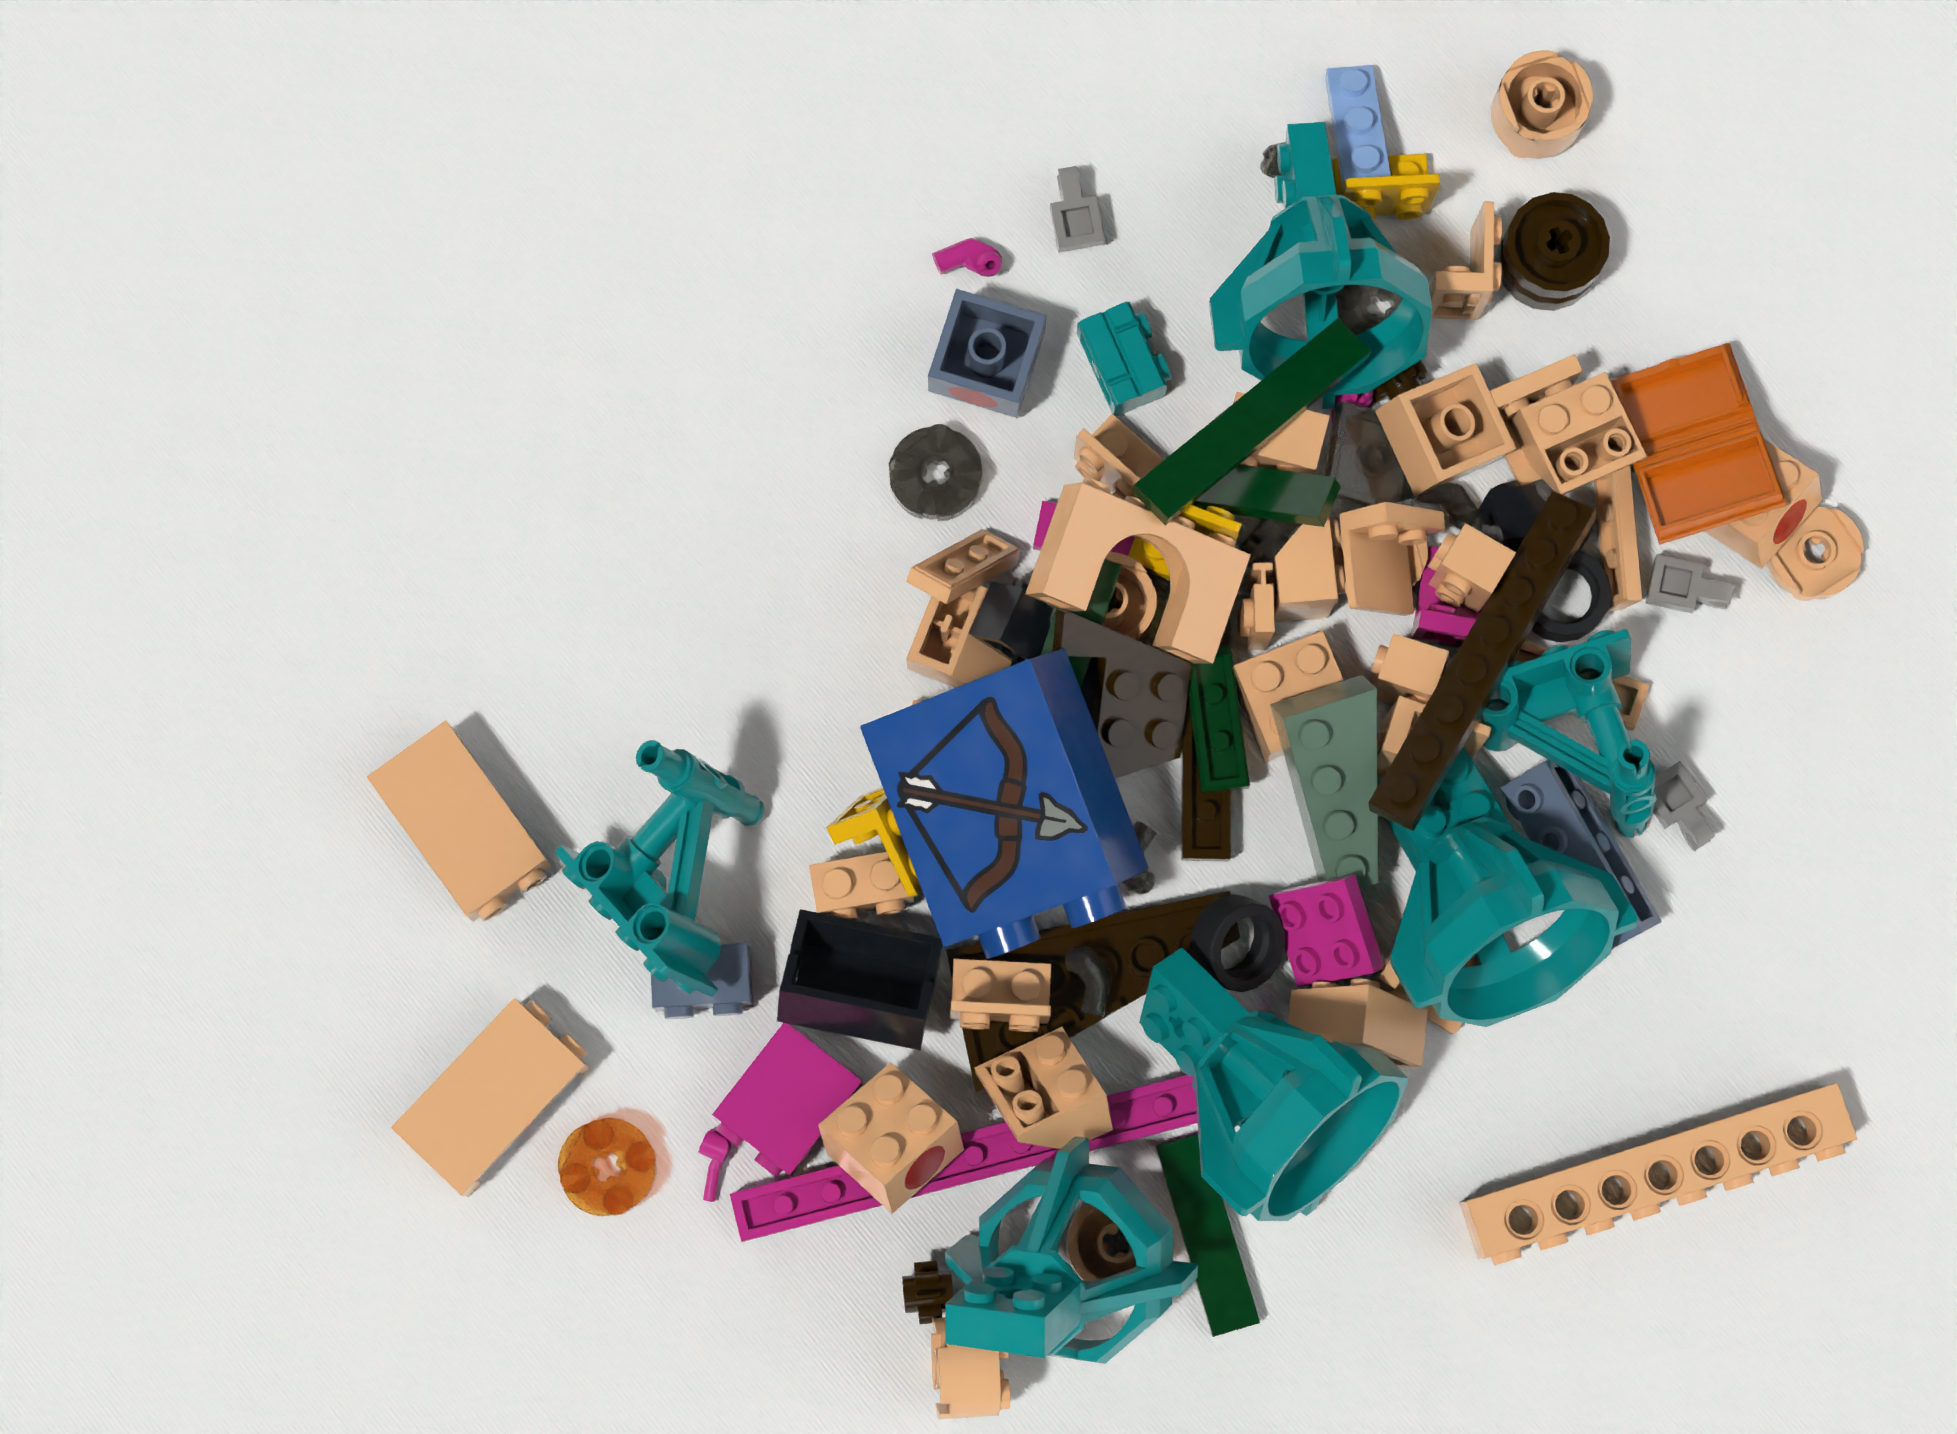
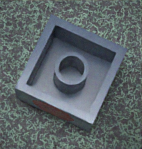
(986, 353)

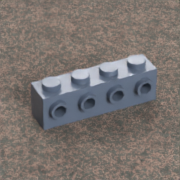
(1563, 817)

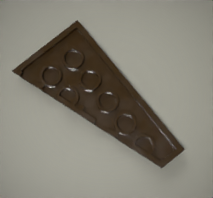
(1126, 943)

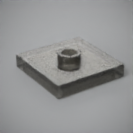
(1364, 459)

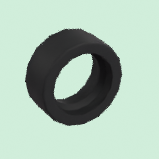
(1600, 601)
(1265, 950)

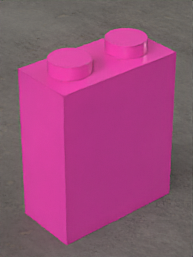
(785, 1100)

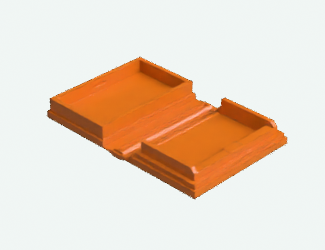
(1700, 444)

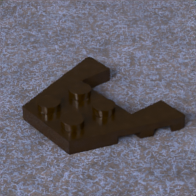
(1136, 693)

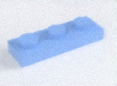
(1357, 122)

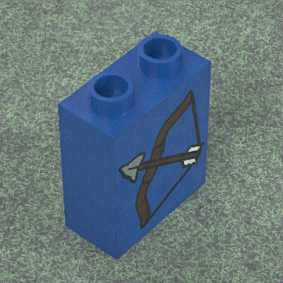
(1007, 804)

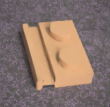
(1257, 611)

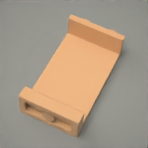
(460, 823)
(490, 1094)

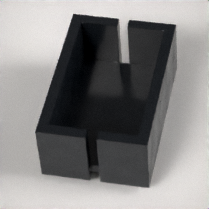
(859, 979)

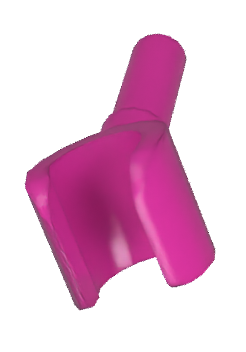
(717, 1148)

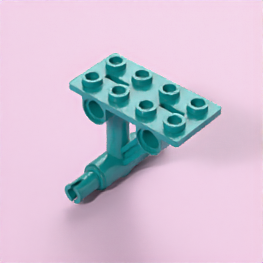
(1580, 684)
(634, 891)

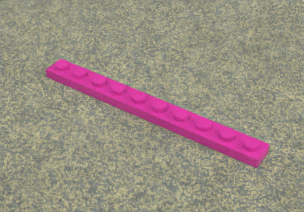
(986, 1154)

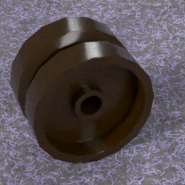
(1577, 253)

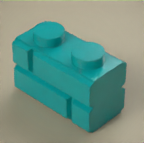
(1122, 358)

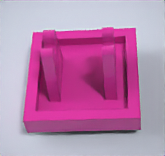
(1327, 931)

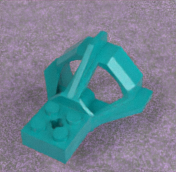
(1316, 251)
(1480, 882)
(1298, 1099)
(1032, 1297)

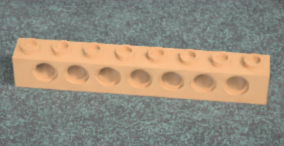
(1819, 1110)

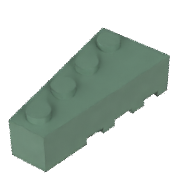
(1333, 772)

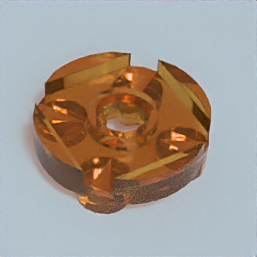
(618, 1193)

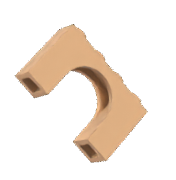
(1201, 567)

